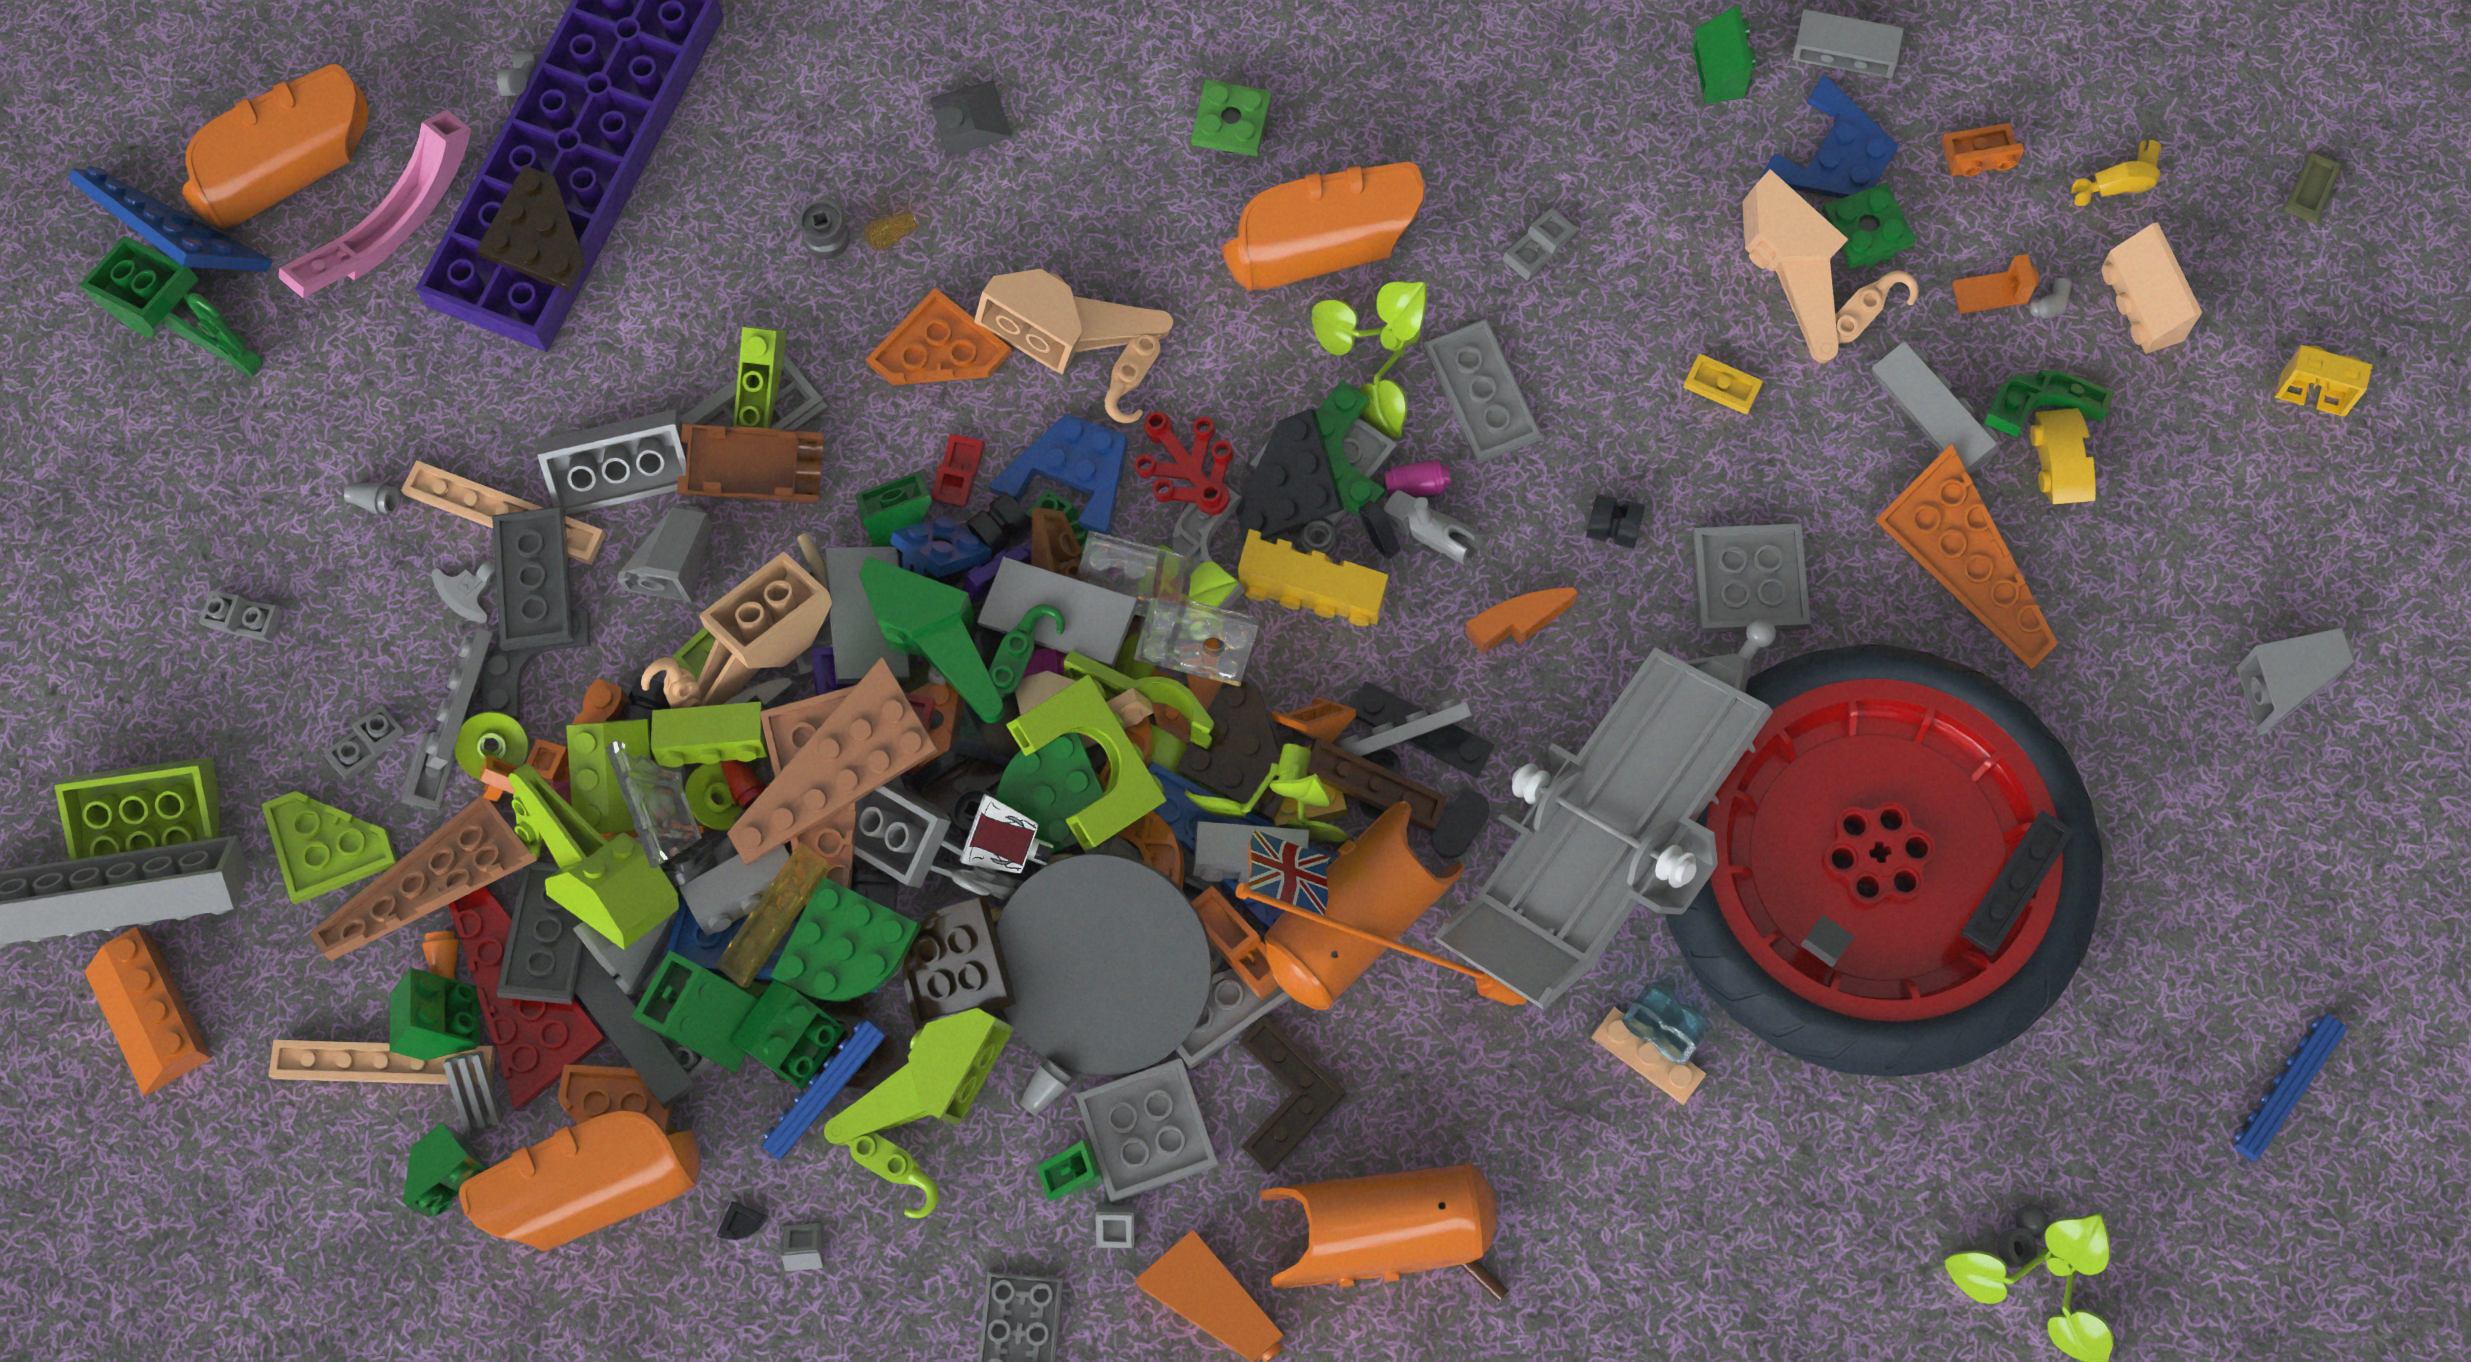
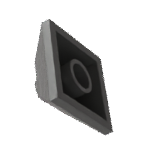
(970, 118)

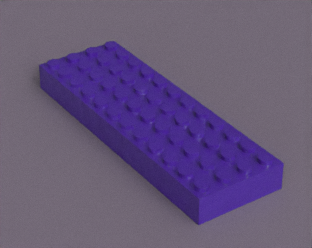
(589, 123)

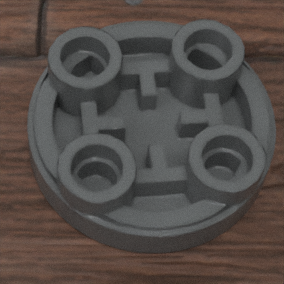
(690, 863)

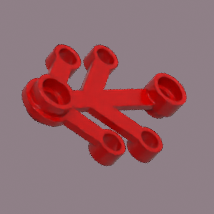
(1187, 466)

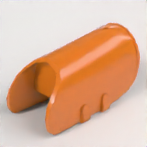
(274, 146)
(1323, 224)
(1370, 886)
(583, 1179)
(1390, 1224)

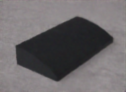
(970, 733)

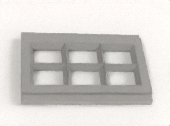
(794, 421)

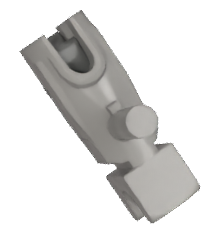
(1431, 527)

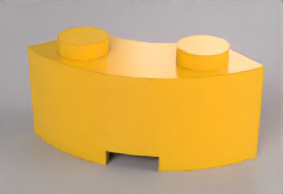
(2066, 470)

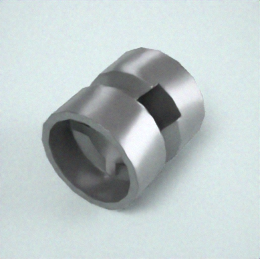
(824, 229)

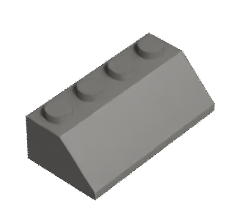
(614, 462)

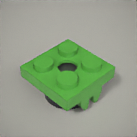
(1232, 118)

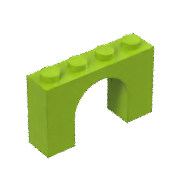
(1131, 787)

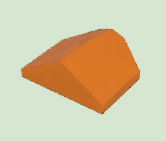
(1321, 720)

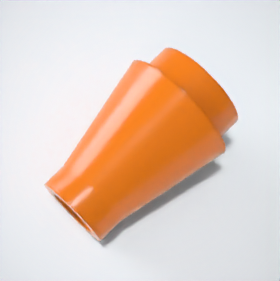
(441, 953)

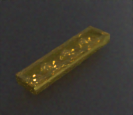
(773, 915)

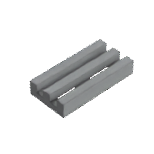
(459, 1094)

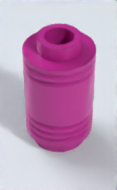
(1418, 479)

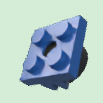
(939, 549)

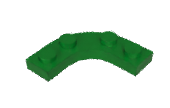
(2049, 387)
(1335, 419)

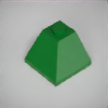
(893, 507)

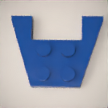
(1849, 157)
(1075, 456)

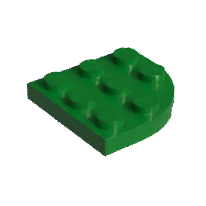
(1051, 787)
(844, 945)

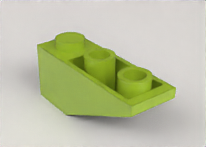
(758, 375)

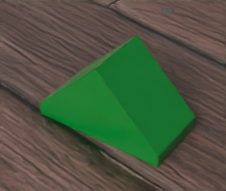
(1070, 1171)

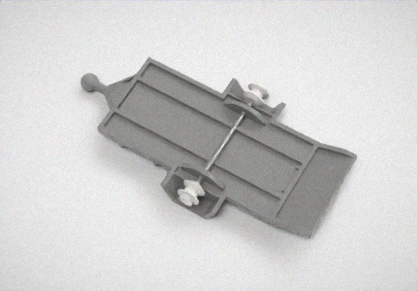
(1606, 817)

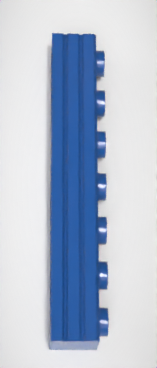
(2289, 1086)
(823, 1088)

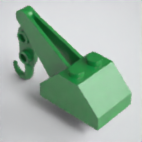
(149, 288)
(936, 622)

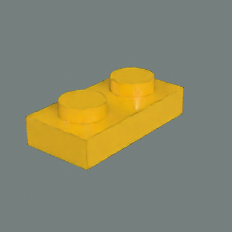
(1723, 384)

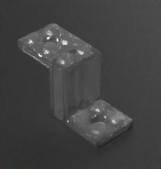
(1169, 624)

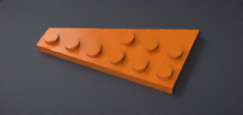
(1956, 541)

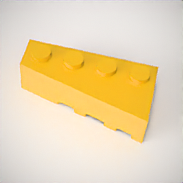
(1310, 581)

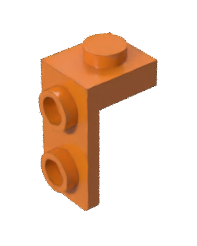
(1997, 289)

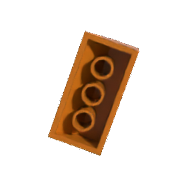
(145, 1010)

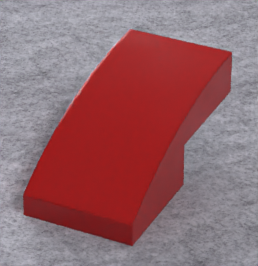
(958, 471)

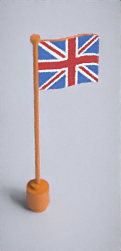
(1297, 882)

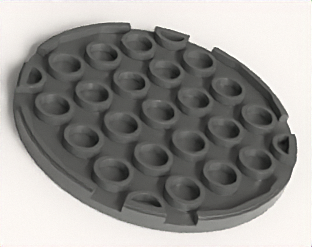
(1104, 963)

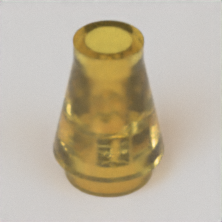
(888, 230)

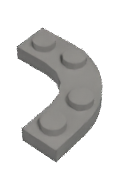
(1194, 534)

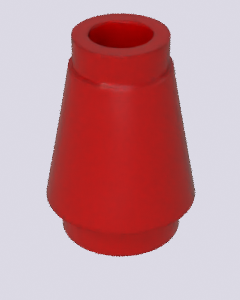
(742, 783)

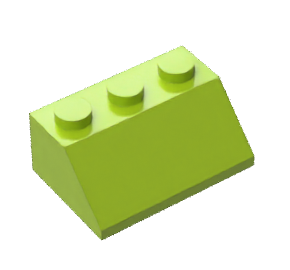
(708, 734)
(592, 777)

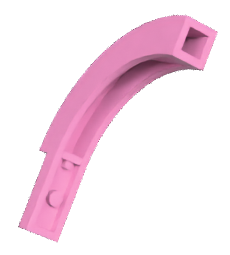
(404, 209)

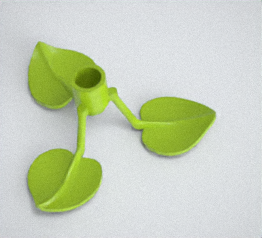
(1403, 309)
(1208, 586)
(1292, 784)
(2072, 1246)

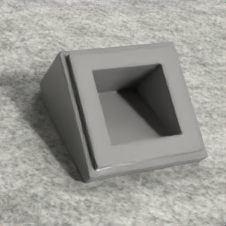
(1115, 1225)
(802, 1247)

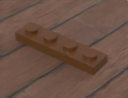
(1374, 783)

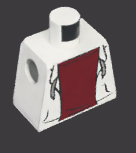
(1003, 839)

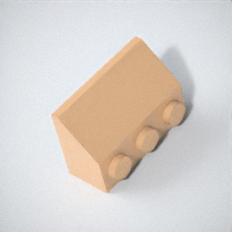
(2151, 289)

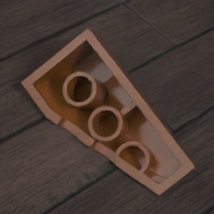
(1054, 545)

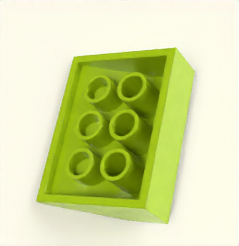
(139, 807)

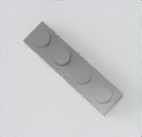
(453, 710)
(1417, 724)

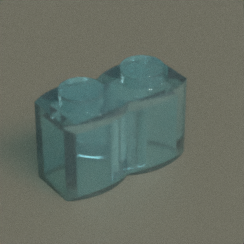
(1666, 1023)

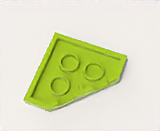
(323, 846)

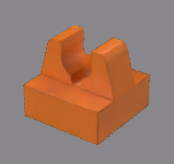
(496, 777)

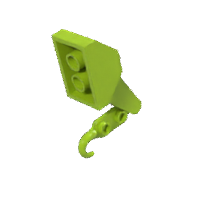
(598, 878)
(941, 1080)

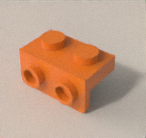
(1981, 150)

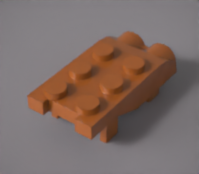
(752, 464)

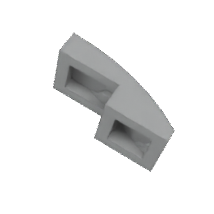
(1540, 244)
(771, 693)

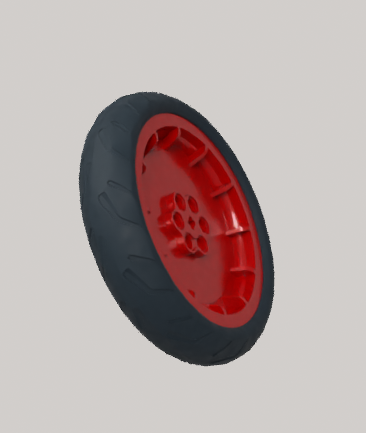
(1963, 779)

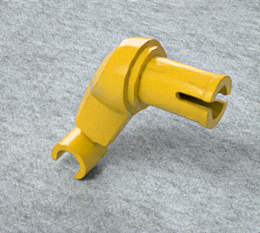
(2123, 178)

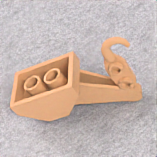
(1798, 245)
(1050, 325)
(755, 627)

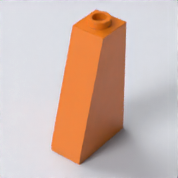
(1206, 1294)

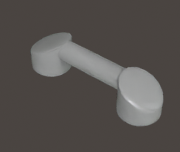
(514, 80)

